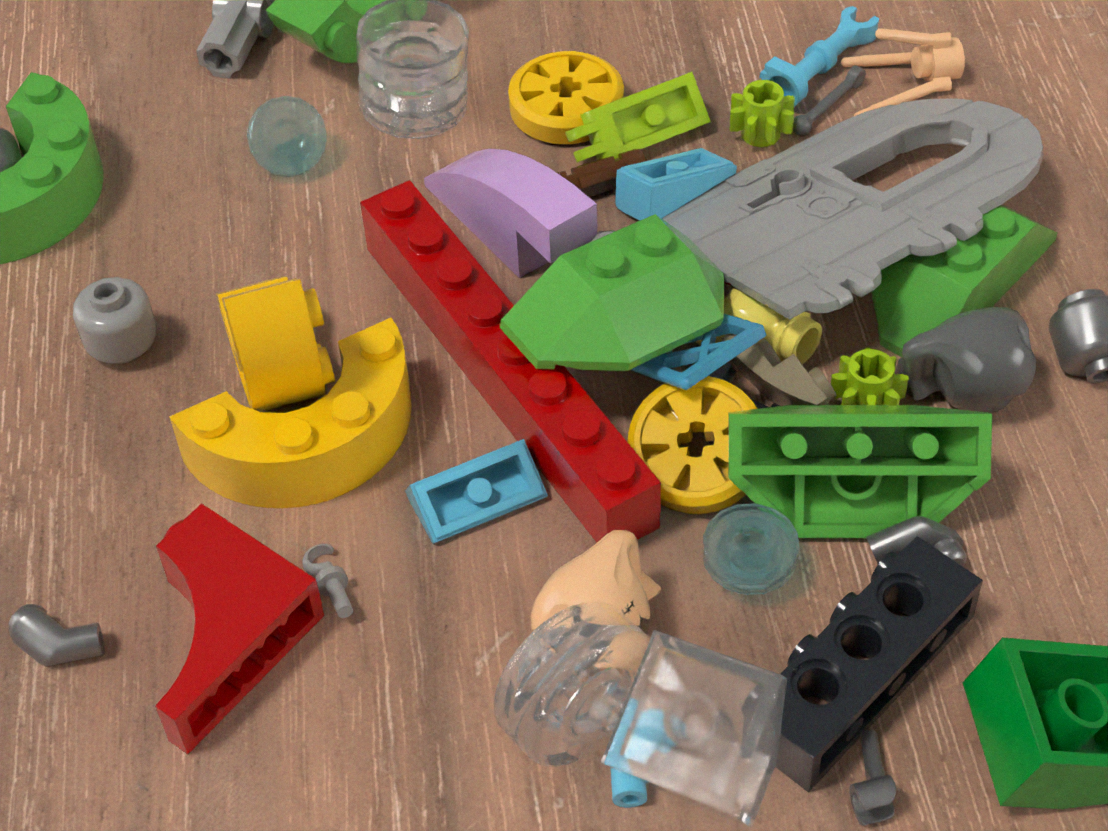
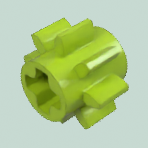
(762, 113)
(869, 379)

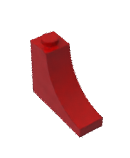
(247, 618)

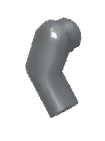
(49, 642)

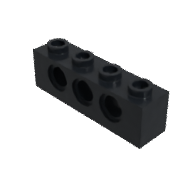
(939, 603)

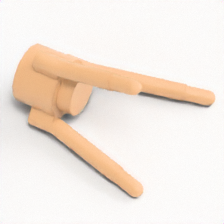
(936, 60)

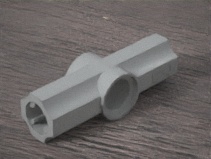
(233, 34)

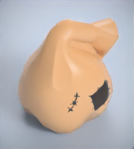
(604, 573)

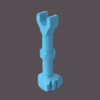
(820, 55)

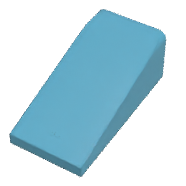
(669, 182)

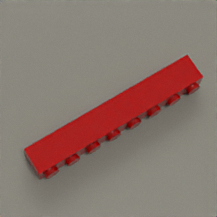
(547, 408)

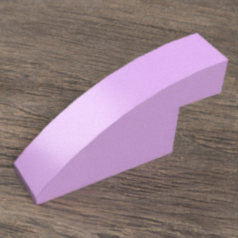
(516, 207)

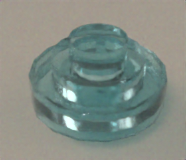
(287, 136)
(750, 549)

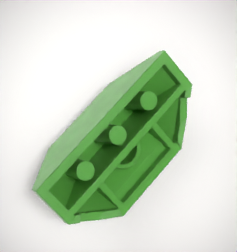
(971, 276)
(618, 301)
(858, 465)

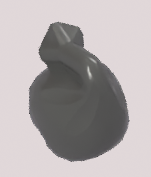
(973, 360)

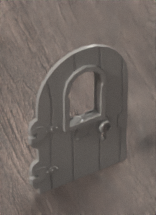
(810, 236)

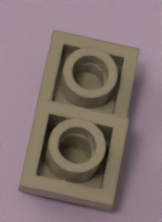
(782, 381)

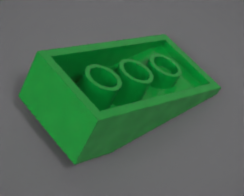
(1043, 722)

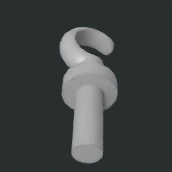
(329, 578)

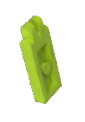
(641, 119)

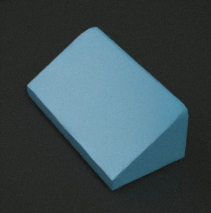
(476, 491)

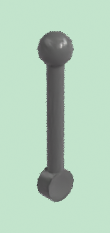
(803, 123)

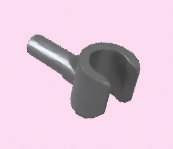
(873, 797)

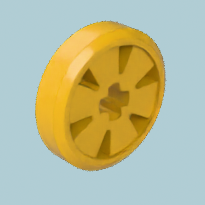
(541, 87)
(670, 418)

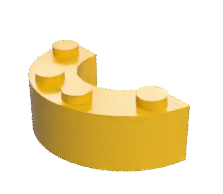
(276, 342)
(312, 450)

